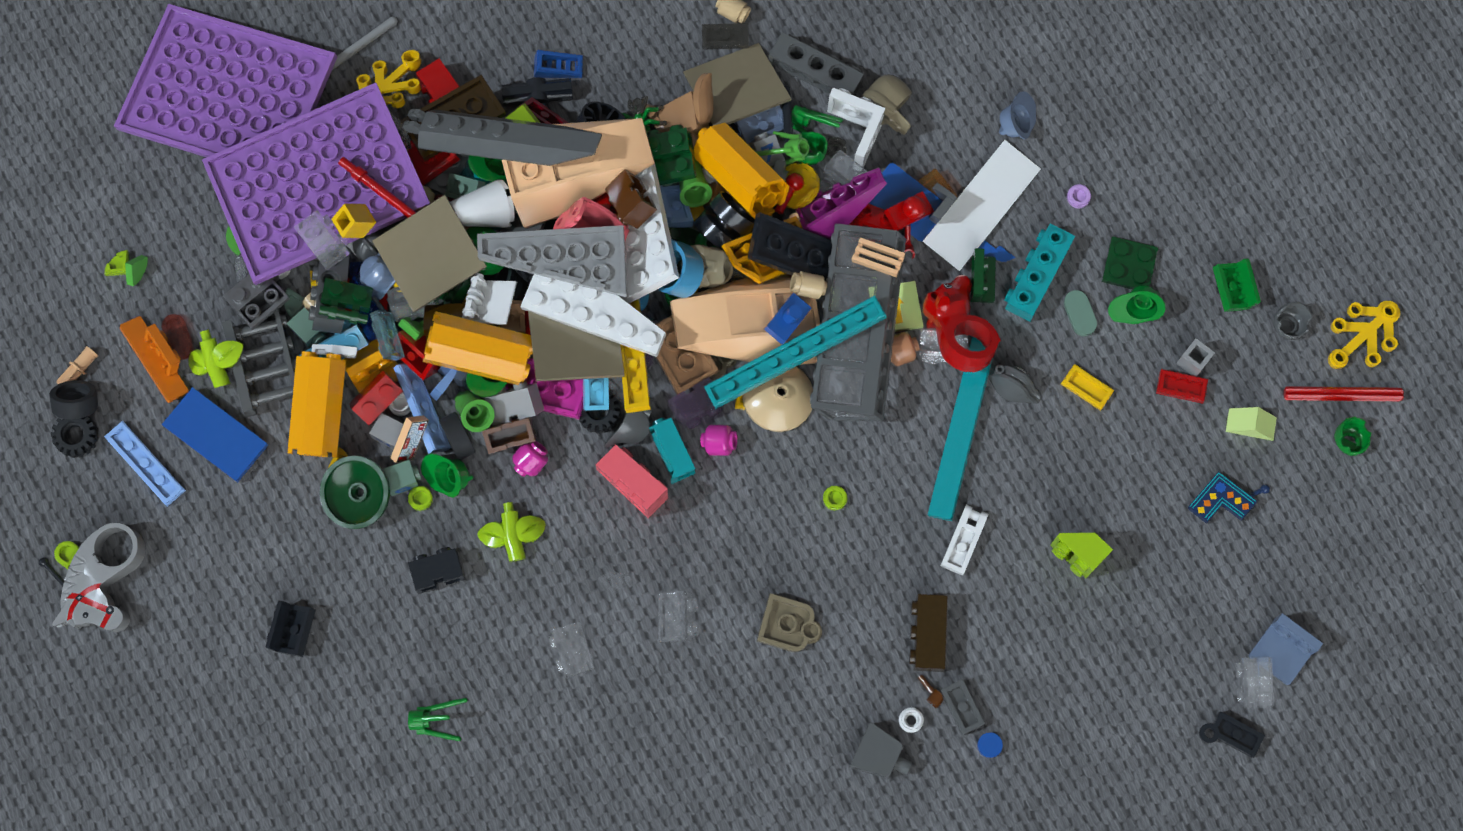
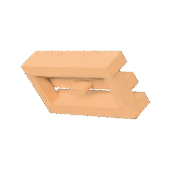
(880, 248)

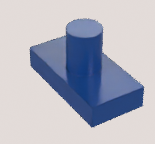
(787, 318)

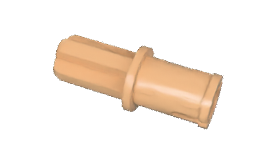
(78, 366)

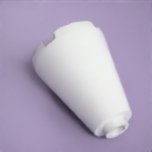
(485, 206)

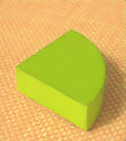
(117, 264)

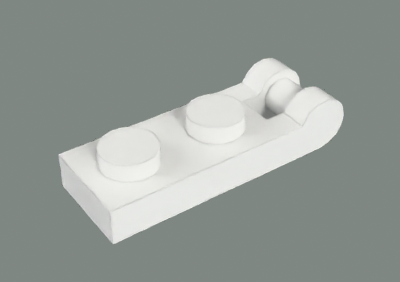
(964, 541)

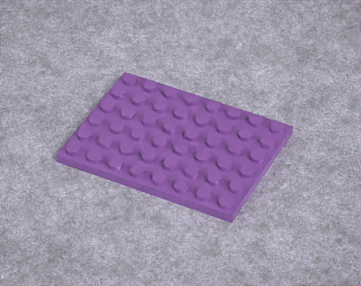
(219, 83)
(294, 170)

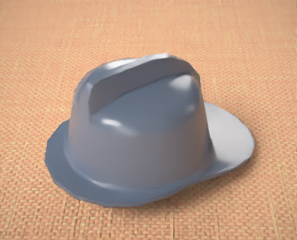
(1019, 117)
(376, 275)

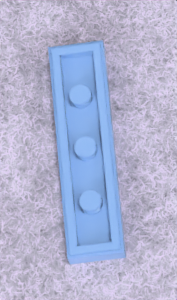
(421, 404)
(144, 463)

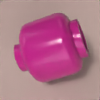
(719, 440)
(530, 458)

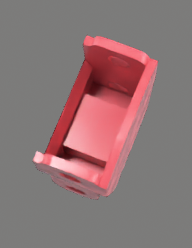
(588, 214)

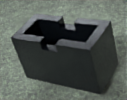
(435, 569)

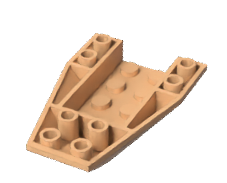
(548, 191)
(733, 317)

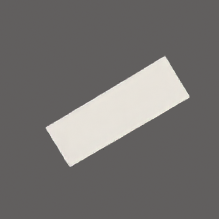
(981, 205)

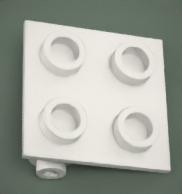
(489, 300)

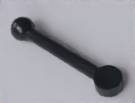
(43, 562)

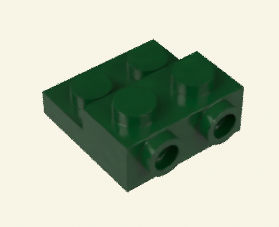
(673, 154)

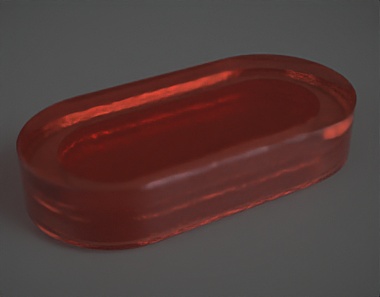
(178, 335)

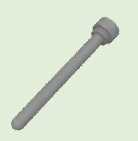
(364, 41)

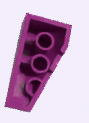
(840, 203)

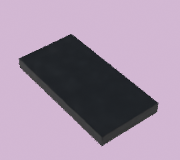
(788, 247)

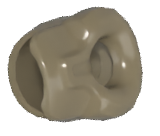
(891, 94)
(716, 266)

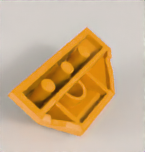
(738, 253)

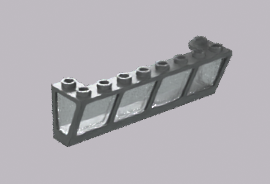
(855, 373)

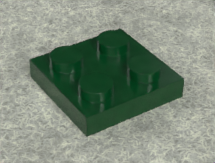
(1129, 263)

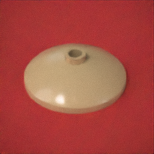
(776, 411)

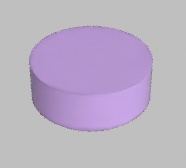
(1078, 196)

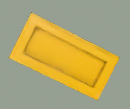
(1087, 387)

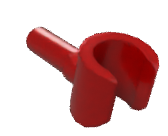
(908, 246)

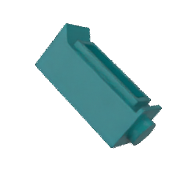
(672, 449)

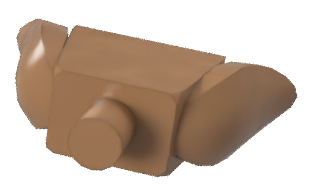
(690, 110)

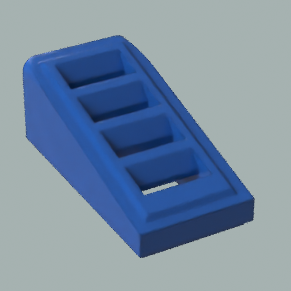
(549, 72)

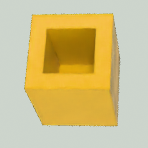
(353, 220)

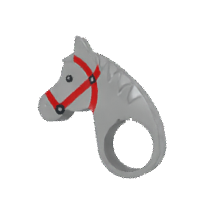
(87, 579)

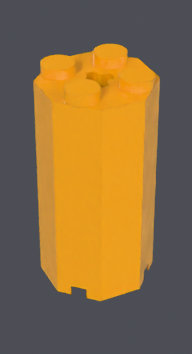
(740, 169)
(478, 348)
(316, 405)

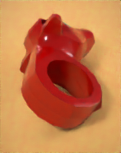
(950, 314)

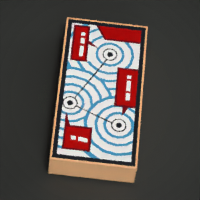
(409, 438)

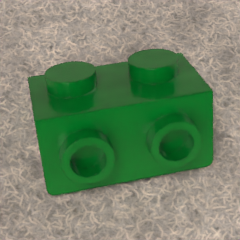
(1236, 285)

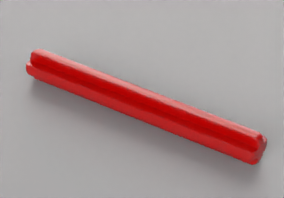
(1343, 393)

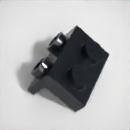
(290, 629)

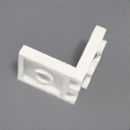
(860, 111)

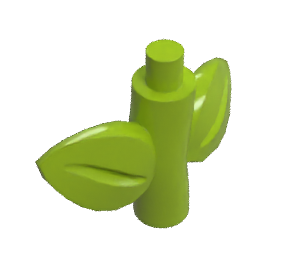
(214, 358)
(512, 532)

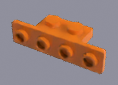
(156, 356)

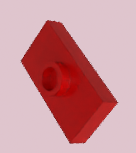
(1181, 386)

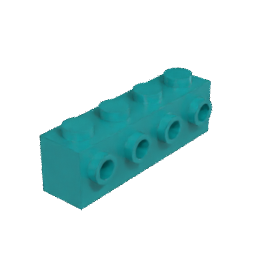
(1039, 272)

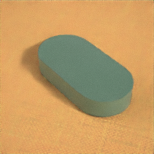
(1080, 313)

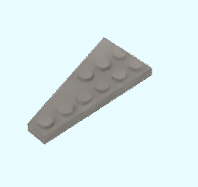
(573, 255)

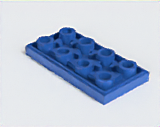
(215, 434)

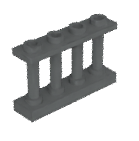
(246, 378)

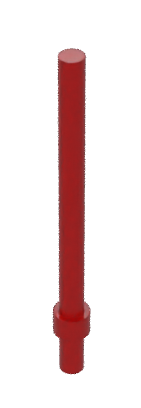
(361, 175)

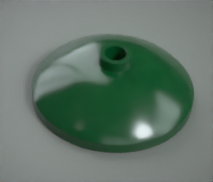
(341, 487)

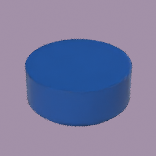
(989, 745)

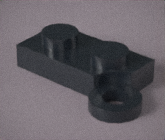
(1233, 734)

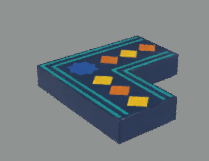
(1221, 493)

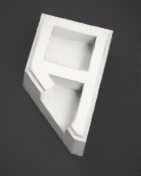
(344, 351)

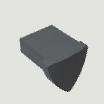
(948, 200)

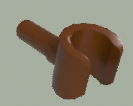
(935, 696)

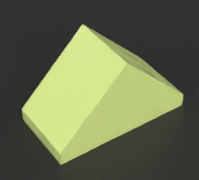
(1251, 422)

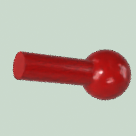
(796, 183)

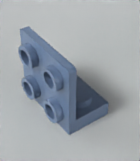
(1288, 646)

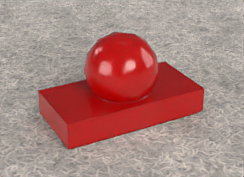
(909, 211)

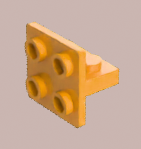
(368, 365)

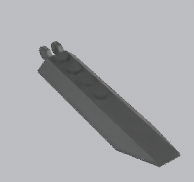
(500, 137)

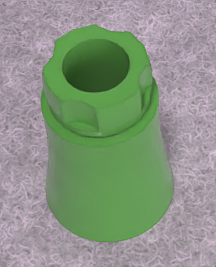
(695, 191)
(474, 412)

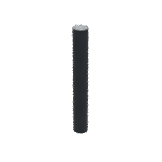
(787, 116)

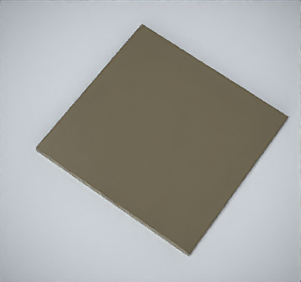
(741, 84)
(429, 253)
(571, 353)

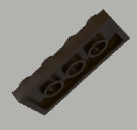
(470, 98)

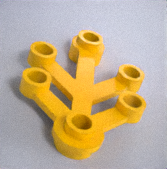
(411, 62)
(1366, 331)

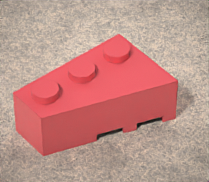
(633, 480)

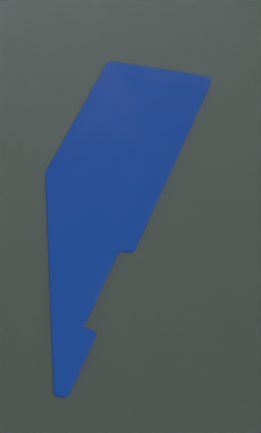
(900, 187)

